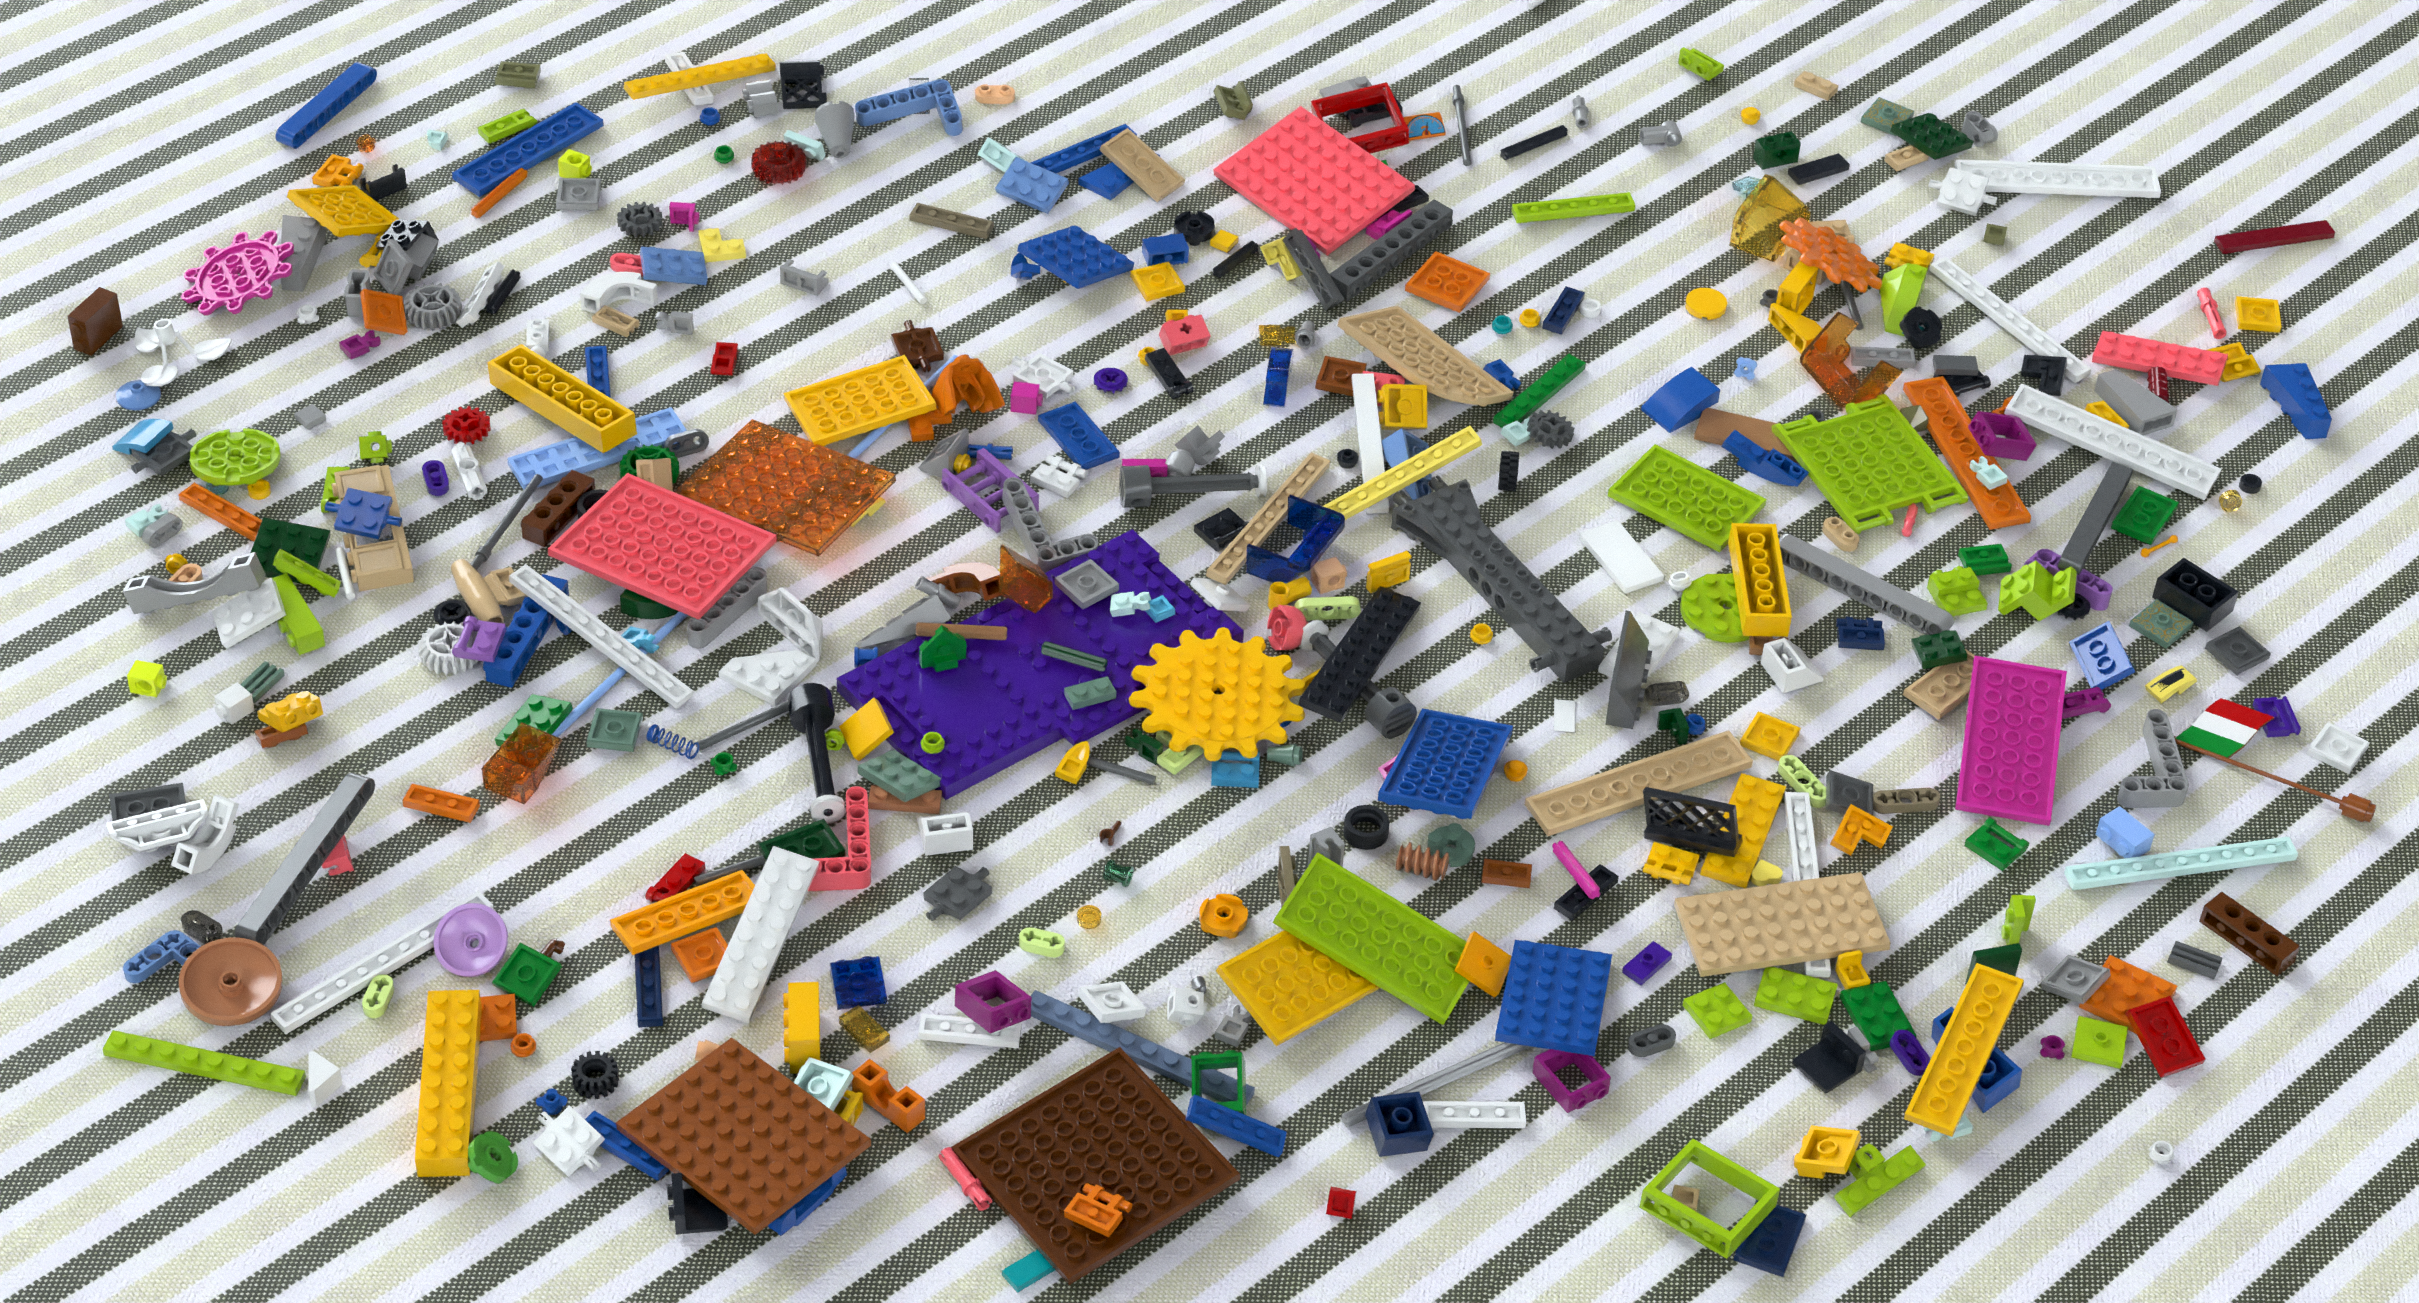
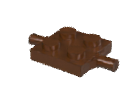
(918, 345)

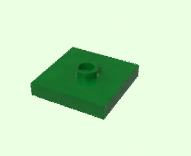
(527, 974)

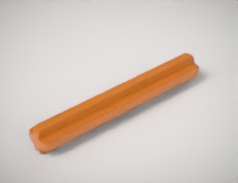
(498, 193)

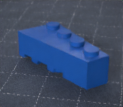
(2299, 398)
(1999, 1076)

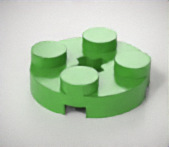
(483, 1164)

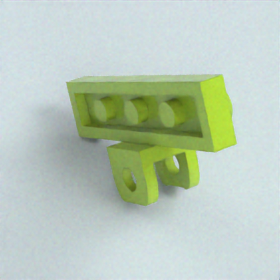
(1876, 1176)

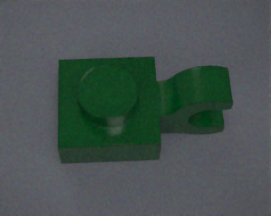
(1147, 747)

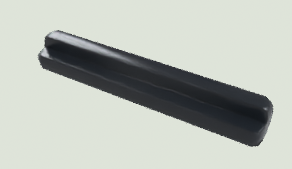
(1235, 259)
(503, 291)

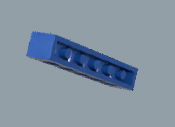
(521, 639)

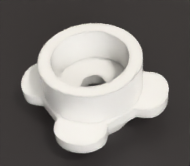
(307, 314)

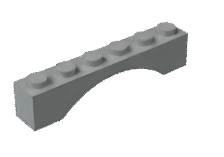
(153, 593)

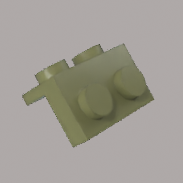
(1234, 101)

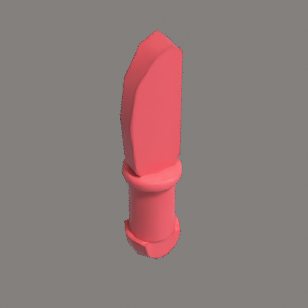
(1909, 521)

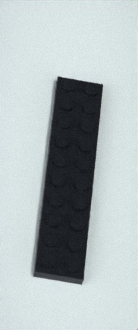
(1359, 654)

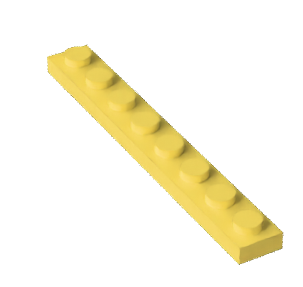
(1406, 473)

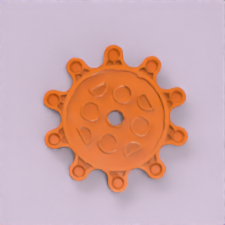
(1831, 254)

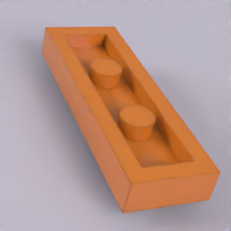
(441, 803)

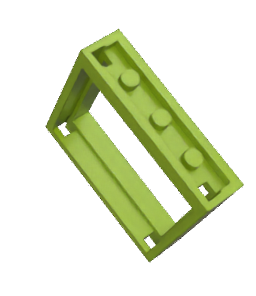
(1695, 1224)

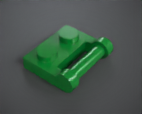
(1993, 849)

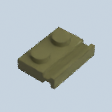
(518, 74)

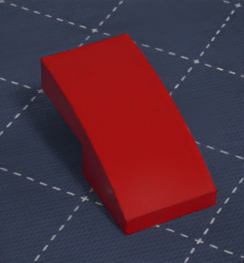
(724, 358)

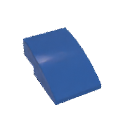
(1681, 400)

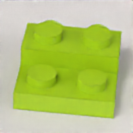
(1956, 591)

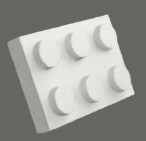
(248, 613)

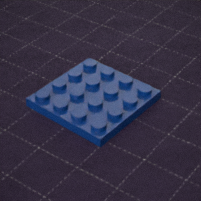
(1076, 256)

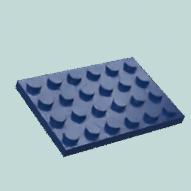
(1554, 997)

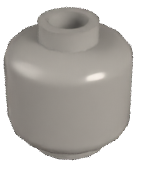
(1180, 463)

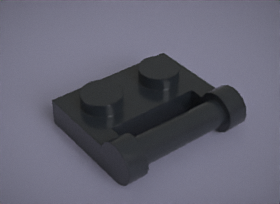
(1965, 383)
(1220, 528)

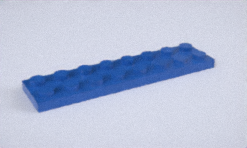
(528, 149)

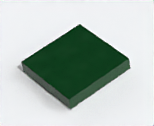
(2000, 958)

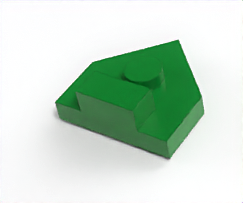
(942, 650)

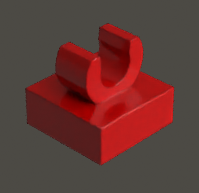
(1341, 1202)

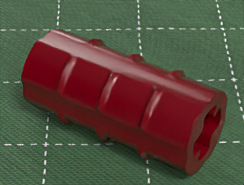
(2158, 382)

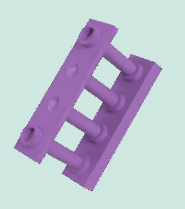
(996, 474)

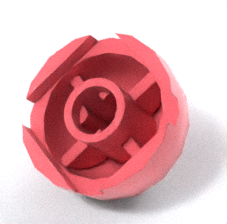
(1286, 627)

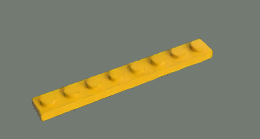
(699, 76)

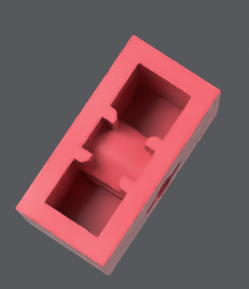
(1184, 334)

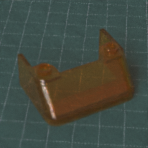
(1825, 360)

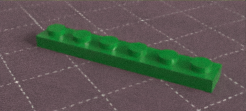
(1540, 391)

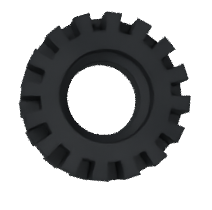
(1508, 471)
(599, 1085)

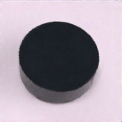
(2250, 483)

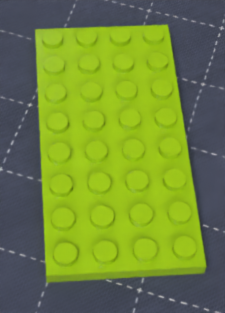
(1376, 937)

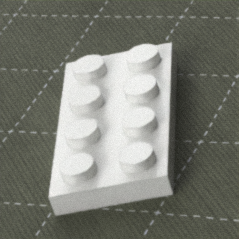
(1660, 637)

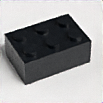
(2195, 594)

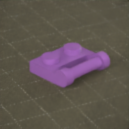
(486, 642)

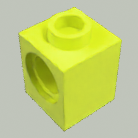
(574, 165)
(146, 678)

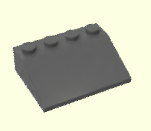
(1628, 675)

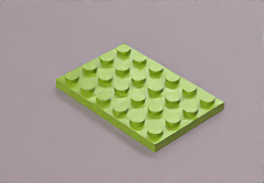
(1686, 497)

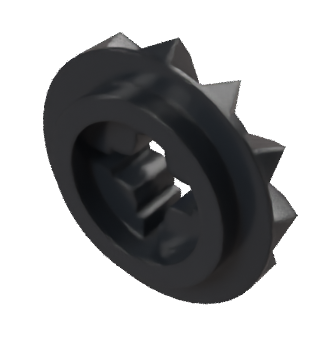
(451, 607)
(2080, 608)

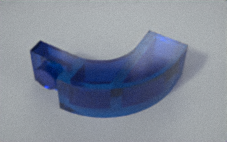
(1277, 376)

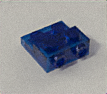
(858, 982)

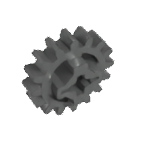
(639, 219)
(1550, 429)

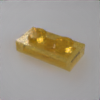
(864, 1028)

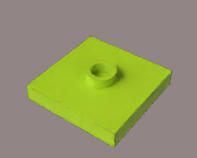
(2099, 1042)

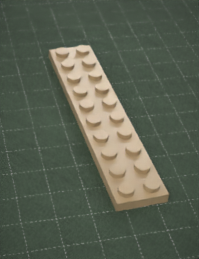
(1624, 786)

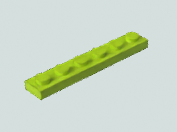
(1573, 207)

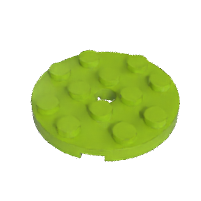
(234, 457)
(1703, 608)

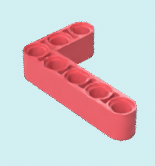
(855, 870)

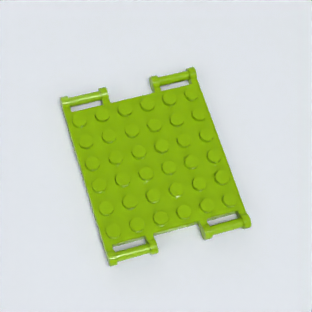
(1870, 463)

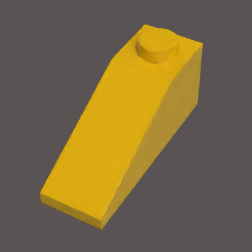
(1793, 326)

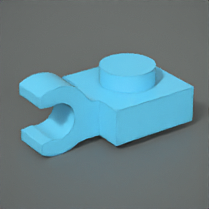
(640, 638)

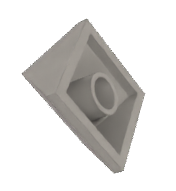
(945, 453)

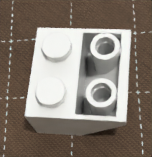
(1788, 665)
(946, 833)

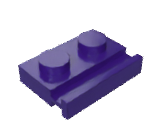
(2284, 717)

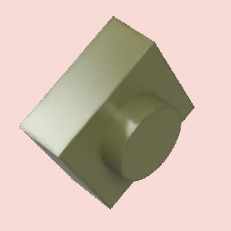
(1995, 234)

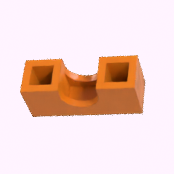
(902, 1108)

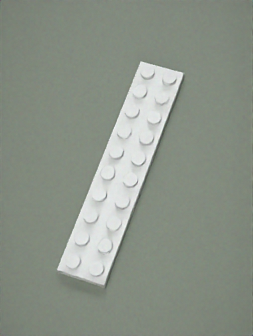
(2065, 178)
(2113, 441)

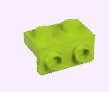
(1699, 63)
(2017, 917)

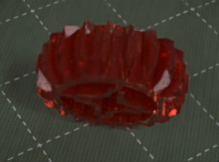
(778, 162)

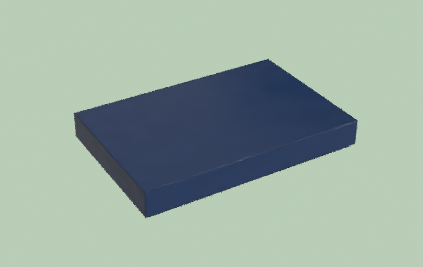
(1772, 1241)

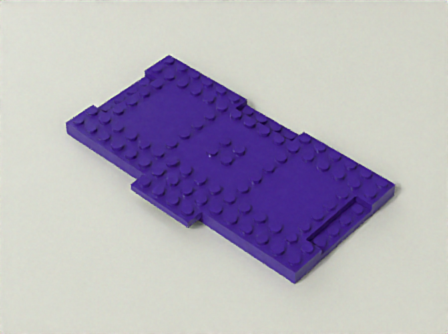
(1011, 696)

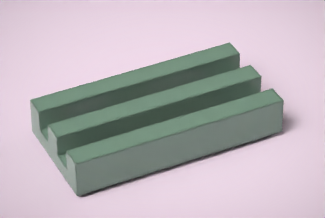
(257, 679)

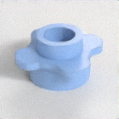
(1745, 362)

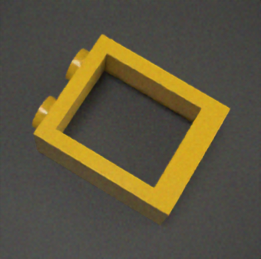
(1796, 290)

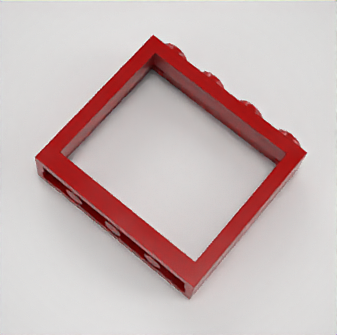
(1363, 97)

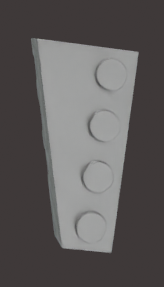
(308, 242)

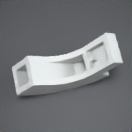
(616, 287)
(211, 841)

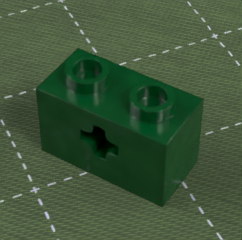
(1776, 150)

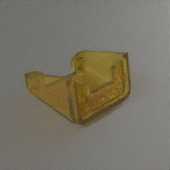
(1759, 216)

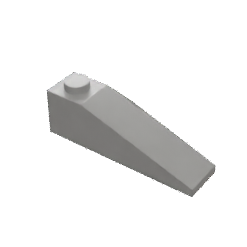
(926, 610)

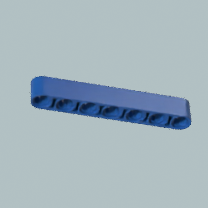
(326, 105)

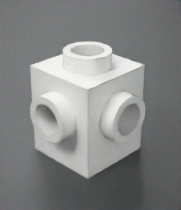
(1186, 1006)

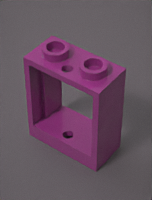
(2017, 442)
(973, 993)
(1553, 1060)

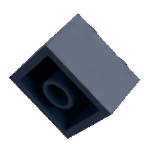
(1399, 1124)

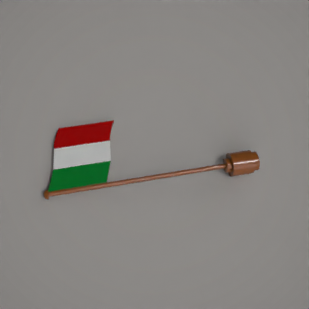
(2228, 728)

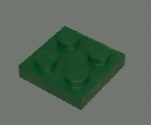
(1939, 649)

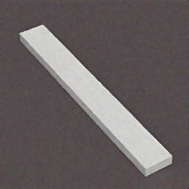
(1369, 433)

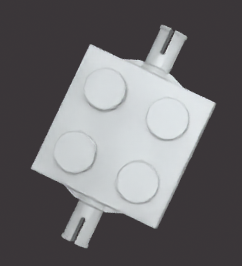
(1962, 191)
(1044, 371)
(569, 1141)

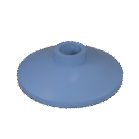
(137, 396)

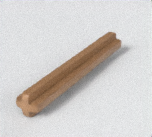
(967, 631)

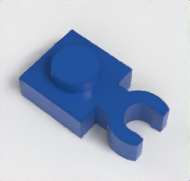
(1502, 373)

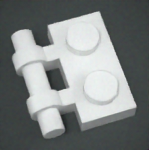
(1056, 481)

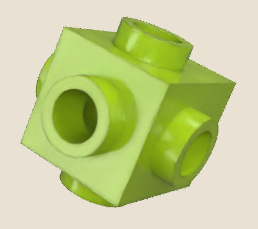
(367, 442)

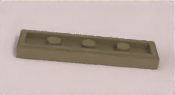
(951, 220)

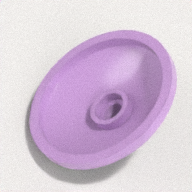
(460, 929)

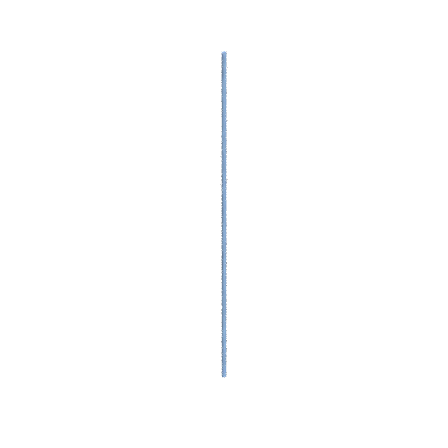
(679, 617)

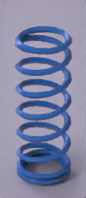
(657, 735)

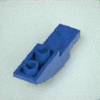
(1767, 465)

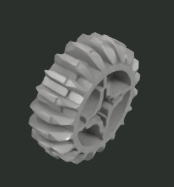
(432, 306)

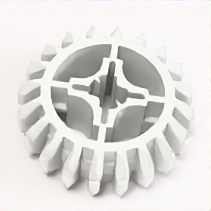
(436, 651)

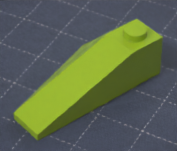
(1901, 293)

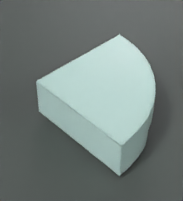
(437, 139)

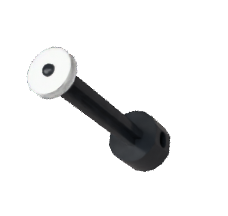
(812, 713)

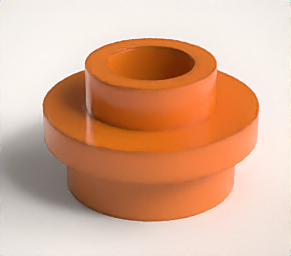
(523, 1045)

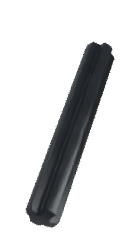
(1533, 142)

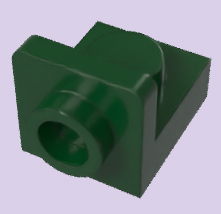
(1674, 721)

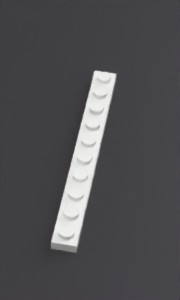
(2007, 317)
(601, 636)
(1804, 857)
(361, 973)

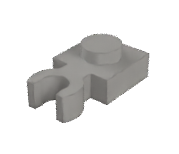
(678, 322)
(1233, 1028)
(1870, 1057)

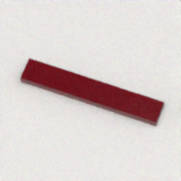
(2274, 236)

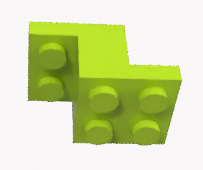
(2037, 590)

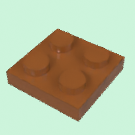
(1337, 375)

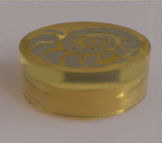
(2230, 500)

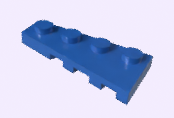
(1106, 181)

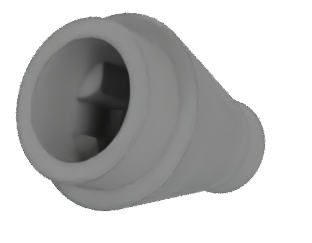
(1305, 335)

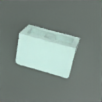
(997, 154)

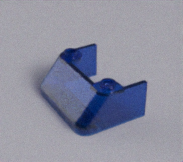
(1321, 530)

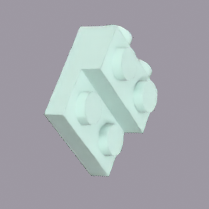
(824, 1081)

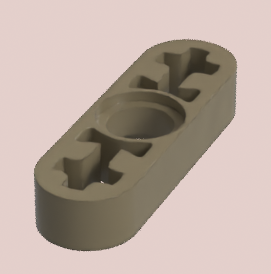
(1884, 800)

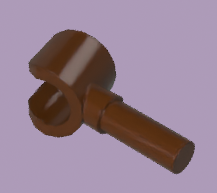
(1109, 833)

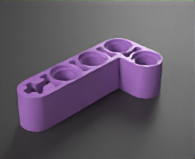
(2087, 584)

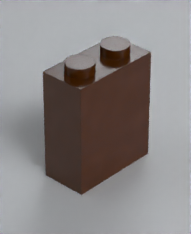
(95, 321)

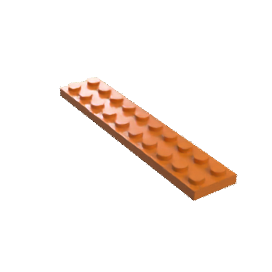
(1950, 431)

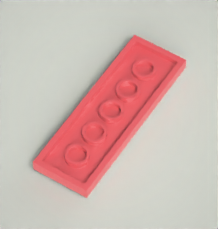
(2144, 354)

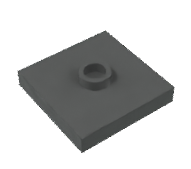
(2237, 650)
(1846, 790)

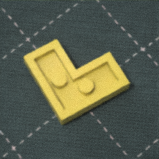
(718, 250)
(1277, 252)

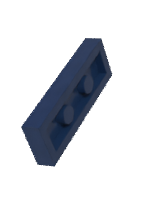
(1563, 310)

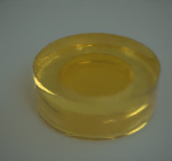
(1089, 917)

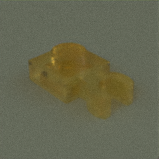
(1274, 335)

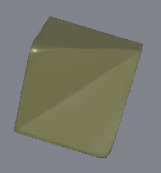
(1916, 417)

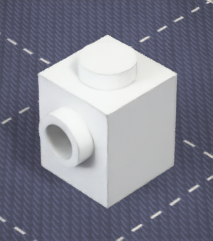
(234, 703)

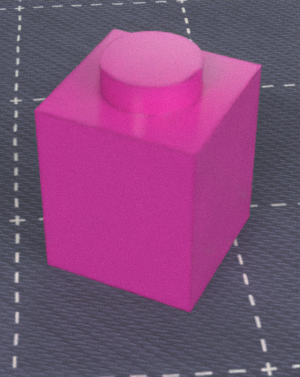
(1026, 398)

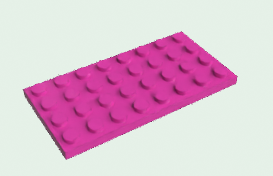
(2011, 740)

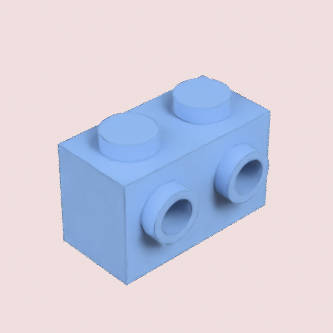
(2124, 833)

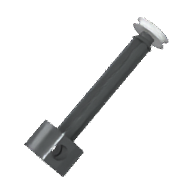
(1138, 486)
(1387, 708)

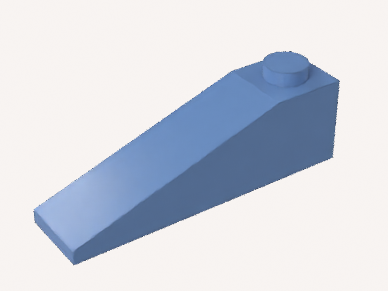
(1401, 447)

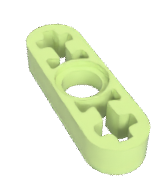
(1319, 602)
(1800, 771)

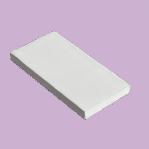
(1621, 556)

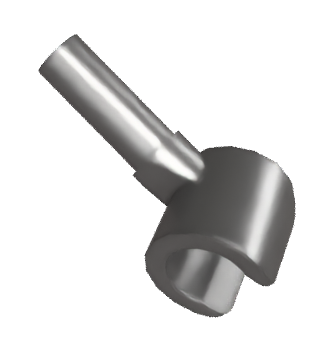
(1198, 983)

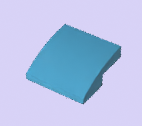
(143, 436)

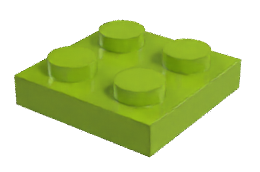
(1717, 1010)

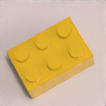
(803, 1024)

